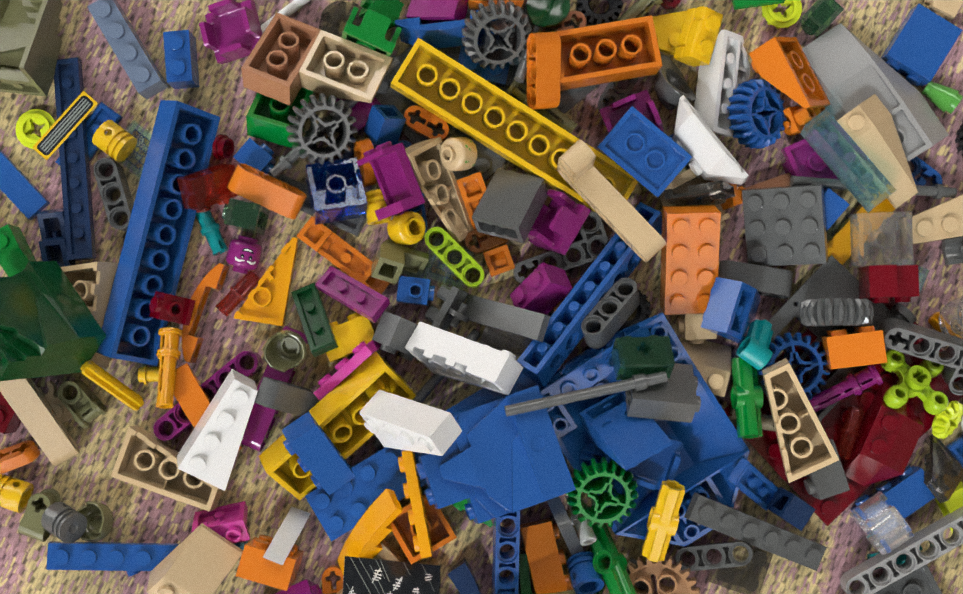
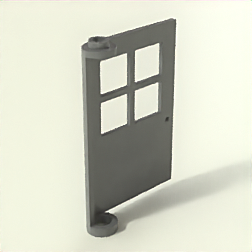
(830, 281)

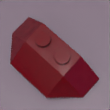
(884, 442)

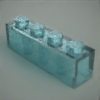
(847, 161)

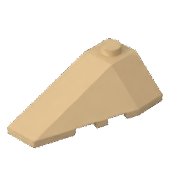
(876, 135)
(439, 187)

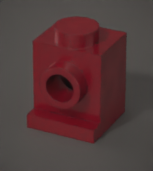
(171, 308)

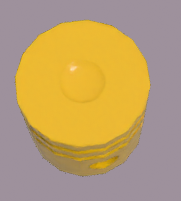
(117, 141)
(375, 201)
(14, 493)

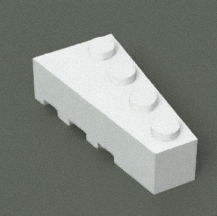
(464, 359)
(409, 424)
(218, 434)

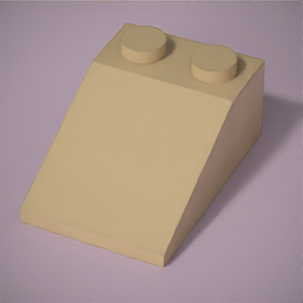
(343, 69)
(195, 564)

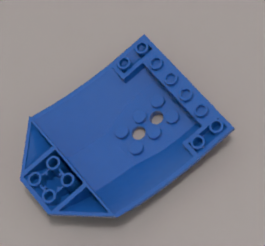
(709, 445)

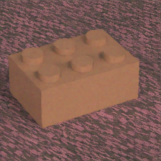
(278, 57)

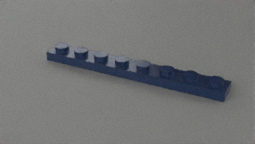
(75, 166)

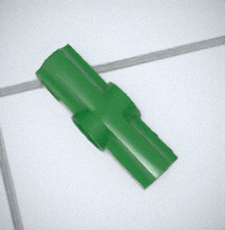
(746, 399)
(610, 562)

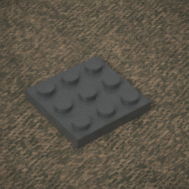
(785, 225)

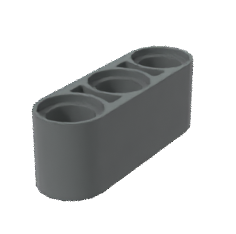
(107, 186)
(767, 280)
(609, 324)
(285, 397)
(727, 551)

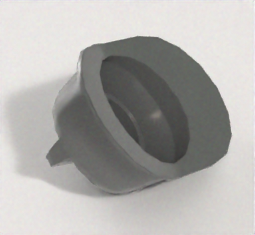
(671, 84)

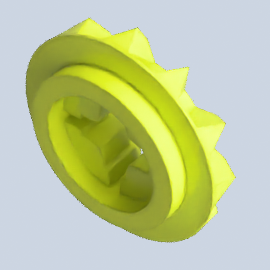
(778, 20)
(25, 126)
(948, 420)

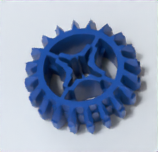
(756, 113)
(815, 364)

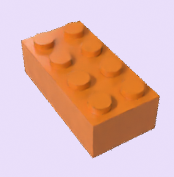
(609, 52)
(689, 257)

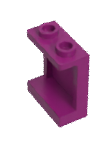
(394, 178)

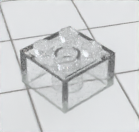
(881, 238)

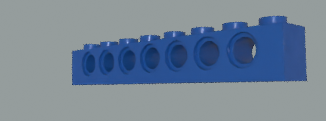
(564, 329)

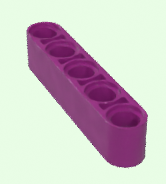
(176, 414)
(262, 417)

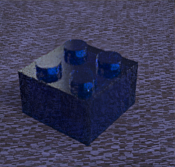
(336, 190)

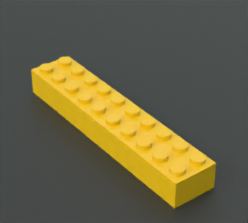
(496, 119)

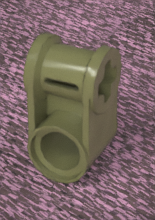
(84, 403)
(31, 521)

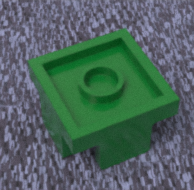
(371, 32)

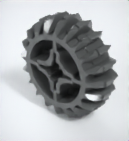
(486, 51)
(330, 124)
(836, 312)

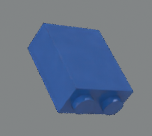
(920, 45)

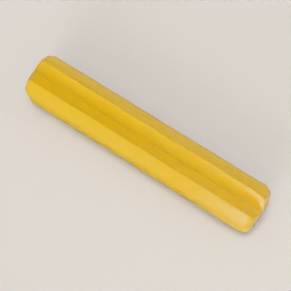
(112, 385)

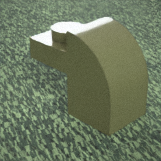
(397, 259)

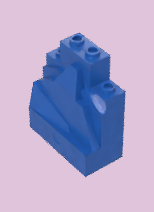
(498, 461)

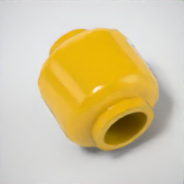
(406, 228)

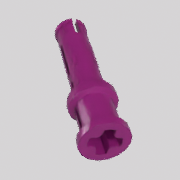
(853, 384)

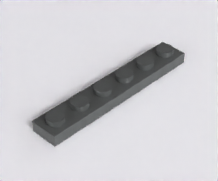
(754, 531)

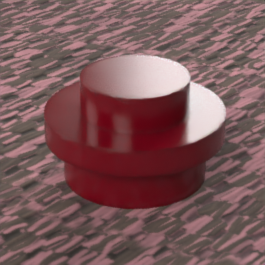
(223, 147)

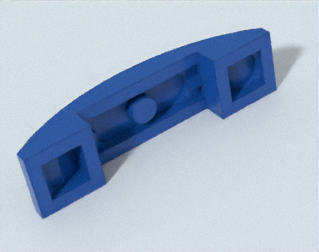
(436, 34)

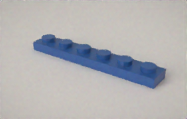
(106, 555)

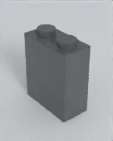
(510, 205)
(668, 400)

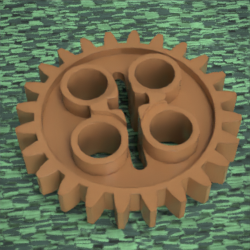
(662, 569)

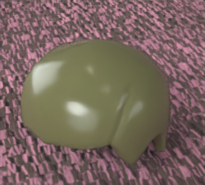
(285, 350)
(99, 527)

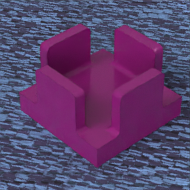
(231, 29)
(641, 101)
(805, 162)
(558, 223)

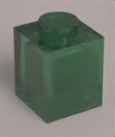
(820, 16)

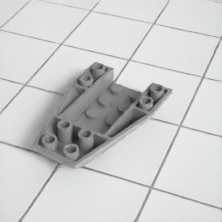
(853, 73)

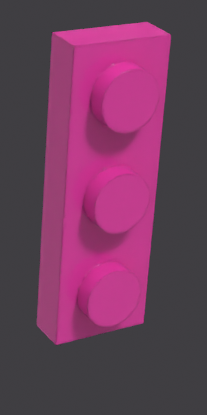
(346, 367)

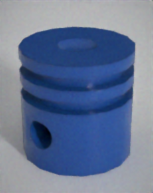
(583, 575)

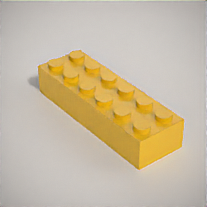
(339, 419)

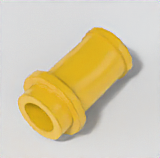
(148, 374)

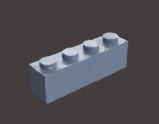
(128, 47)

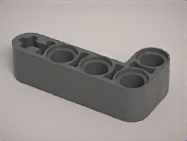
(582, 246)
(928, 348)

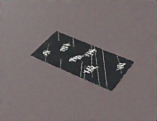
(389, 577)

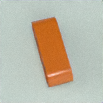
(543, 70)
(266, 191)

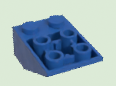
(731, 309)
(622, 437)

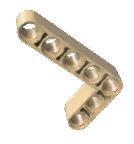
(578, 171)
(39, 419)

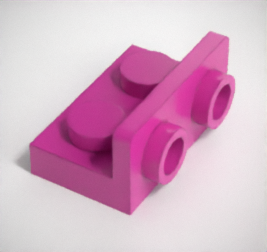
(226, 521)

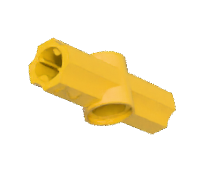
(663, 520)

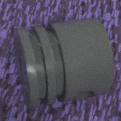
(64, 522)

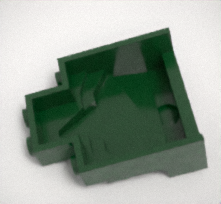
(44, 324)

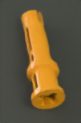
(168, 356)

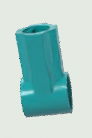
(755, 346)

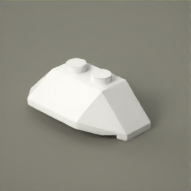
(718, 79)
(708, 153)

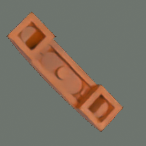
(472, 189)
(340, 254)
(190, 343)
(190, 394)

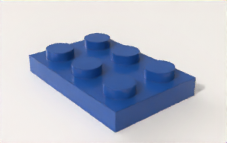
(644, 151)

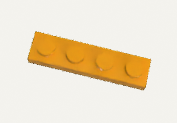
(417, 514)

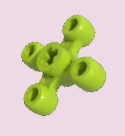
(914, 382)

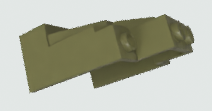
(29, 45)

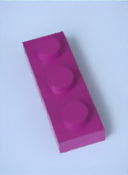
(353, 294)

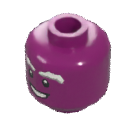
(244, 254)

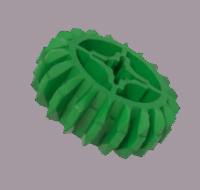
(597, 512)

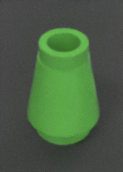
(942, 96)

